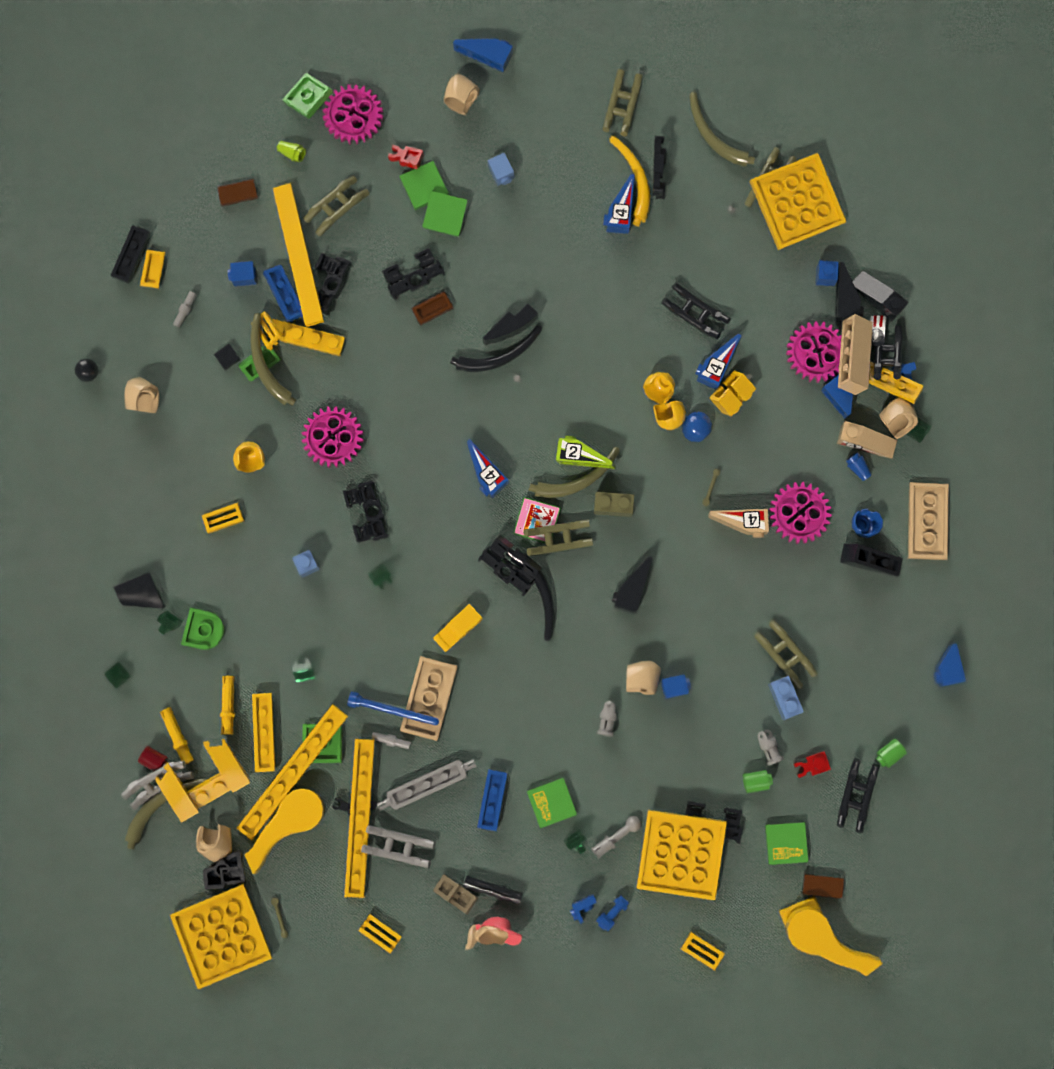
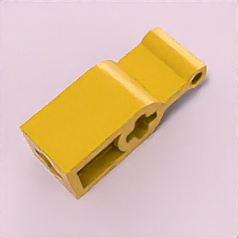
(458, 628)

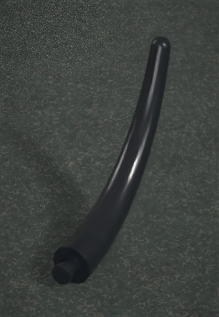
(480, 365)
(519, 558)

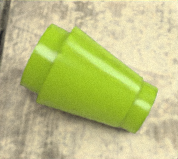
(291, 150)

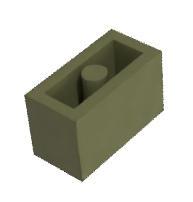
(613, 504)

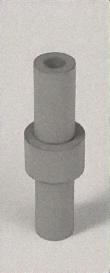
(184, 309)
(391, 740)

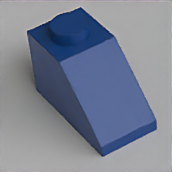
(838, 397)
(949, 668)

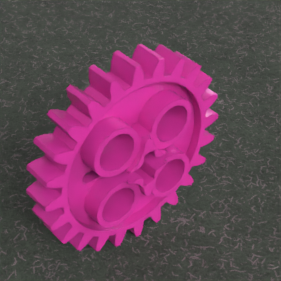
(359, 99)
(800, 356)
(321, 423)
(810, 525)

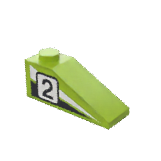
(574, 452)

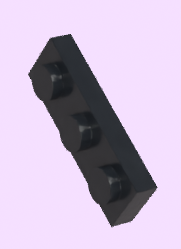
(130, 254)

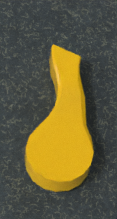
(297, 813)
(812, 934)

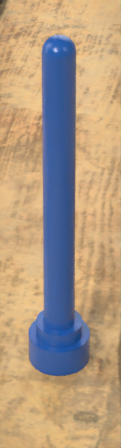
(356, 700)

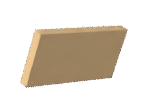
(928, 521)
(429, 696)

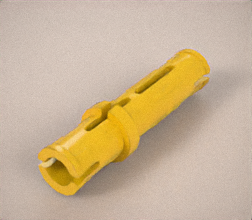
(227, 715)
(176, 735)

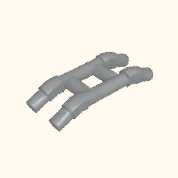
(149, 789)
(390, 837)

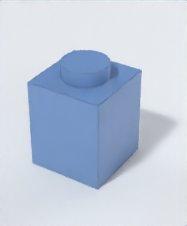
(501, 169)
(305, 563)

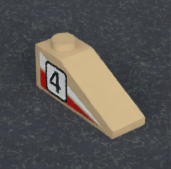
(866, 439)
(749, 522)

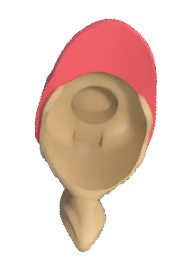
(492, 931)

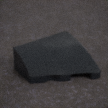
(139, 592)
(225, 872)

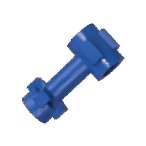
(606, 921)

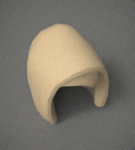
(460, 94)
(141, 395)
(899, 417)
(643, 677)
(214, 843)

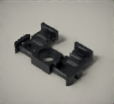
(658, 168)
(338, 272)
(401, 285)
(366, 495)
(493, 559)
(732, 820)

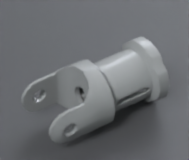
(607, 717)
(768, 745)

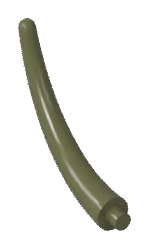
(731, 154)
(271, 384)
(560, 490)
(139, 821)

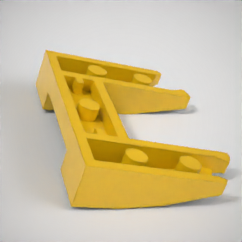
(230, 777)

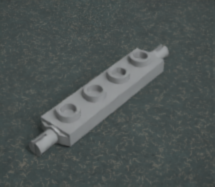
(426, 785)

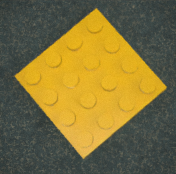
(797, 201)
(681, 854)
(221, 936)

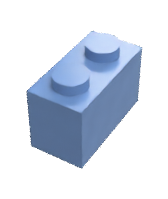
(785, 698)

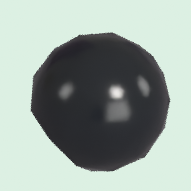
(86, 370)

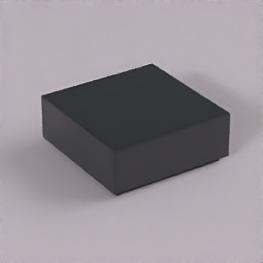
(227, 357)

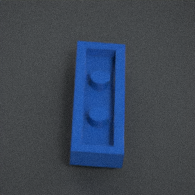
(283, 293)
(492, 800)

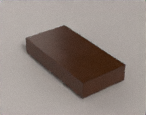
(237, 192)
(432, 308)
(823, 886)

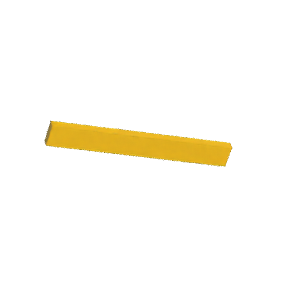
(298, 255)
(292, 772)
(359, 817)

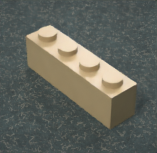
(855, 354)

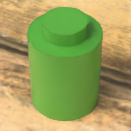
(891, 753)
(757, 781)

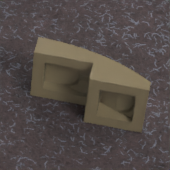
(455, 894)

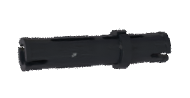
(494, 890)

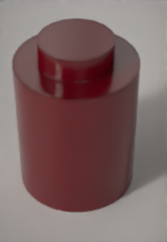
(152, 759)

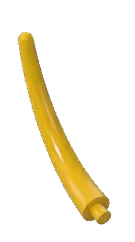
(643, 191)

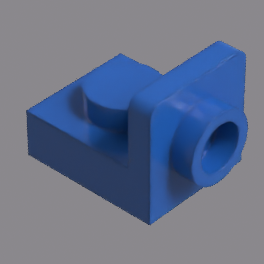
(584, 904)

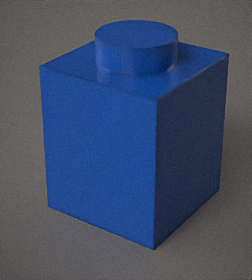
(242, 273)
(826, 273)
(675, 686)

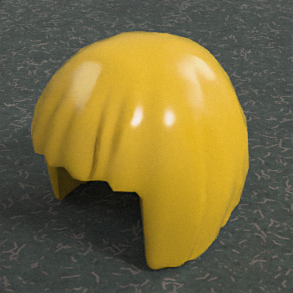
(659, 387)
(670, 415)
(248, 457)

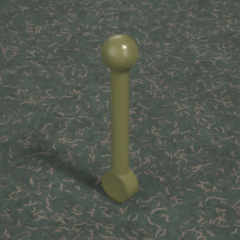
(706, 502)
(275, 901)

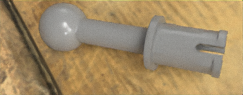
(632, 824)

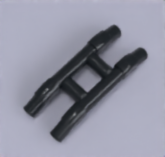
(692, 300)
(896, 361)
(867, 788)

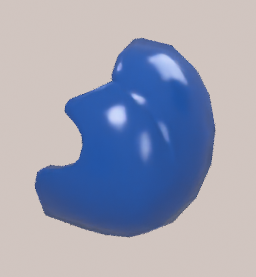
(696, 426)
(867, 523)

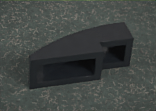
(511, 325)

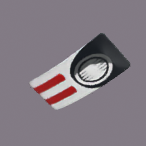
(878, 330)

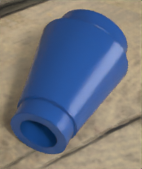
(859, 466)

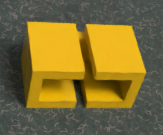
(738, 390)

